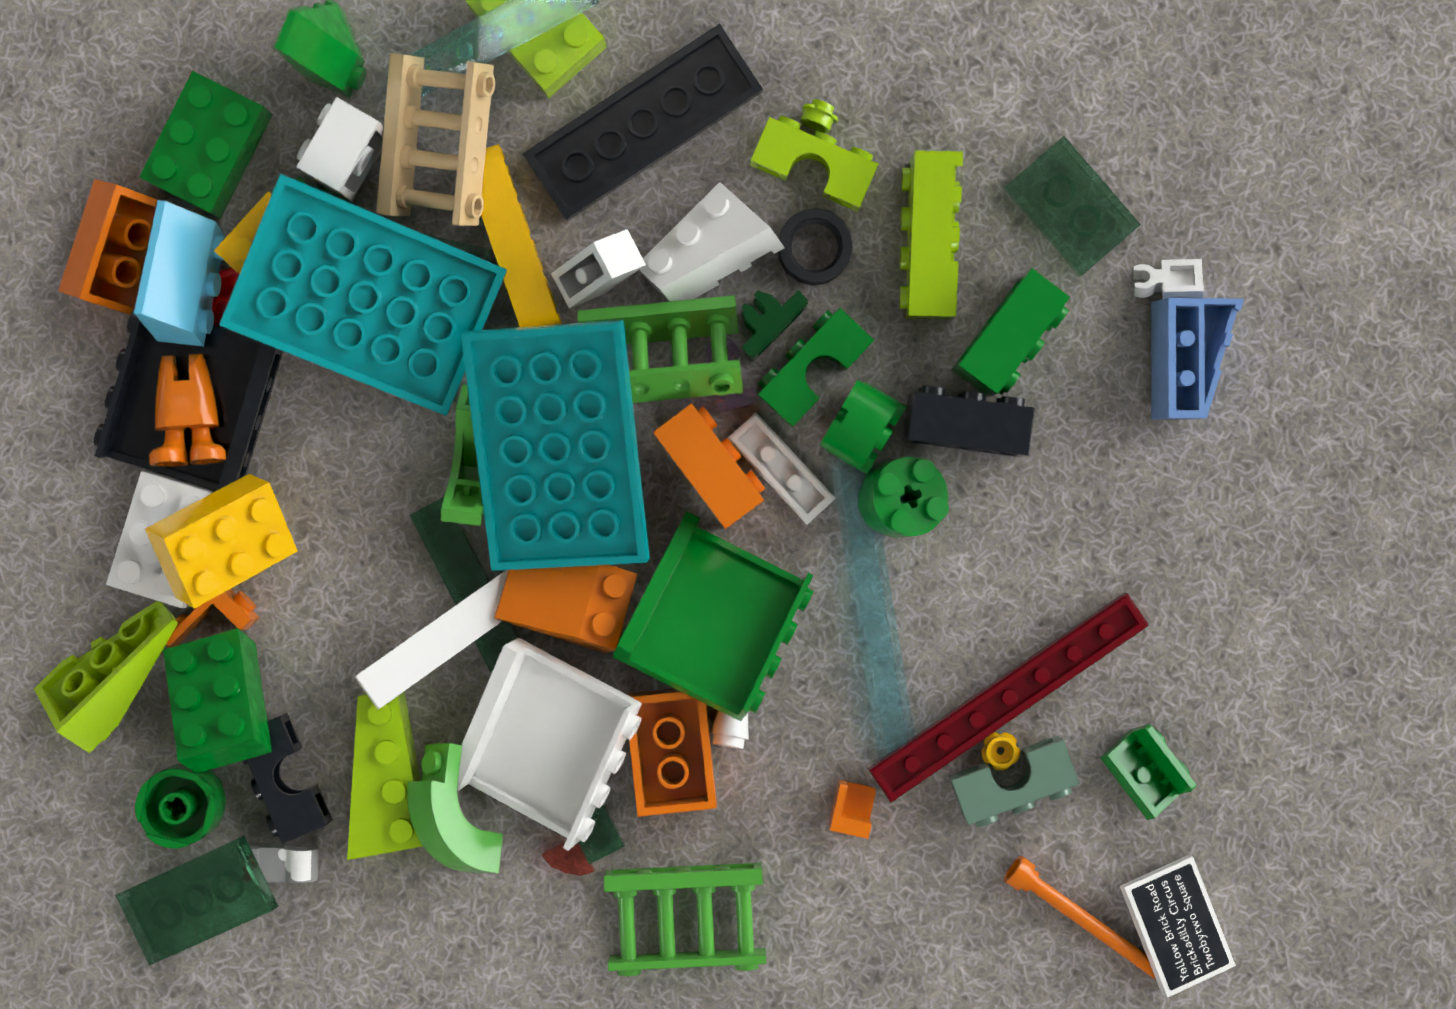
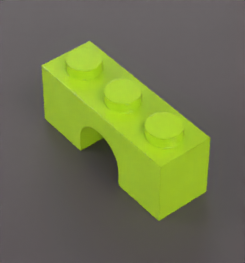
(785, 145)

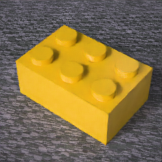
(221, 540)

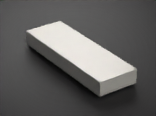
(781, 468)

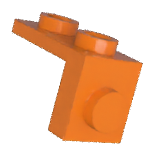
(234, 606)

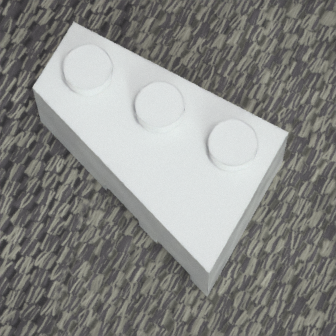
(708, 246)

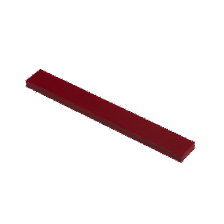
(1008, 697)

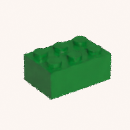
(206, 144)
(1012, 334)
(216, 701)

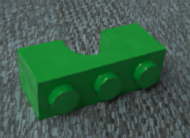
(837, 339)

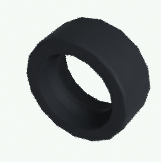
(833, 223)

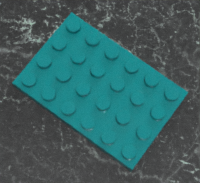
(361, 295)
(556, 445)

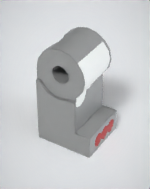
(287, 862)

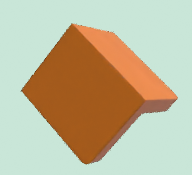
(852, 809)

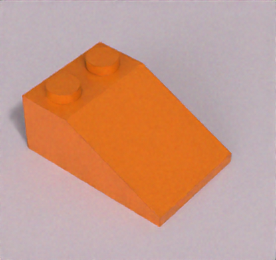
(569, 603)

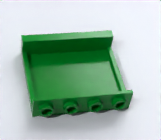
(713, 620)

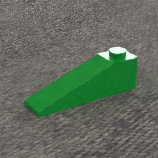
(322, 47)

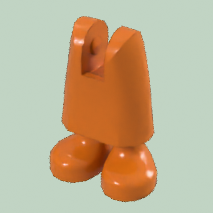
(183, 406)

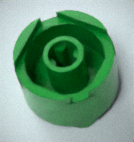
(862, 426)
(924, 492)
(163, 818)

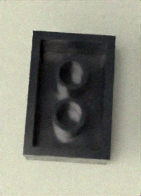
(968, 422)

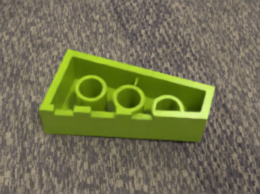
(931, 235)
(380, 778)

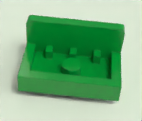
(1148, 770)

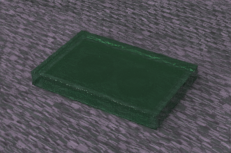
(1072, 206)

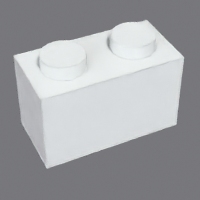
(598, 268)

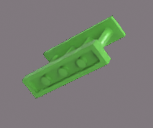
(677, 323)
(703, 881)

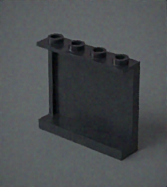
(242, 385)

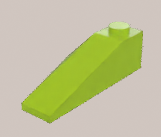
(93, 692)

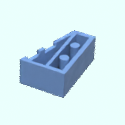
(1187, 354)

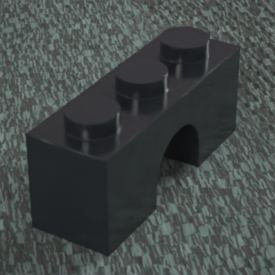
(290, 810)

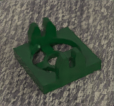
(771, 323)

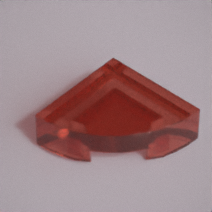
(568, 861)

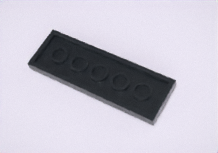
(643, 122)

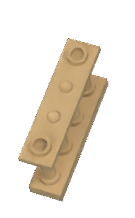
(400, 136)

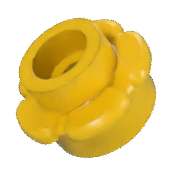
(1000, 761)

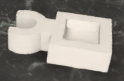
(1175, 279)

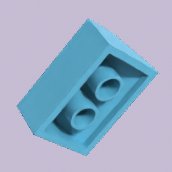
(180, 276)

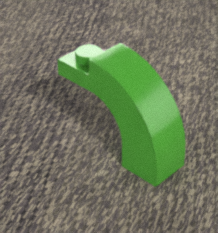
(463, 494)
(440, 821)

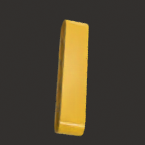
(513, 245)

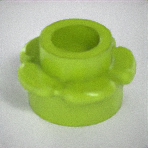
(818, 115)

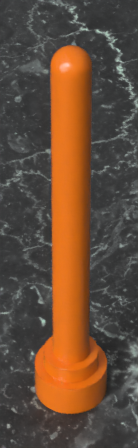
(1025, 877)

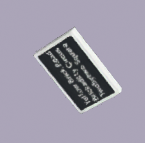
(1177, 926)

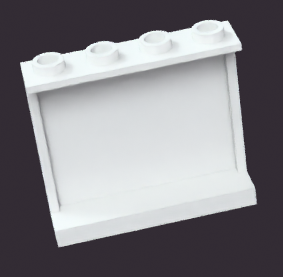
(547, 739)

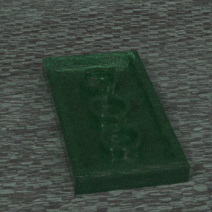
(197, 900)

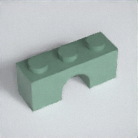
(1047, 774)

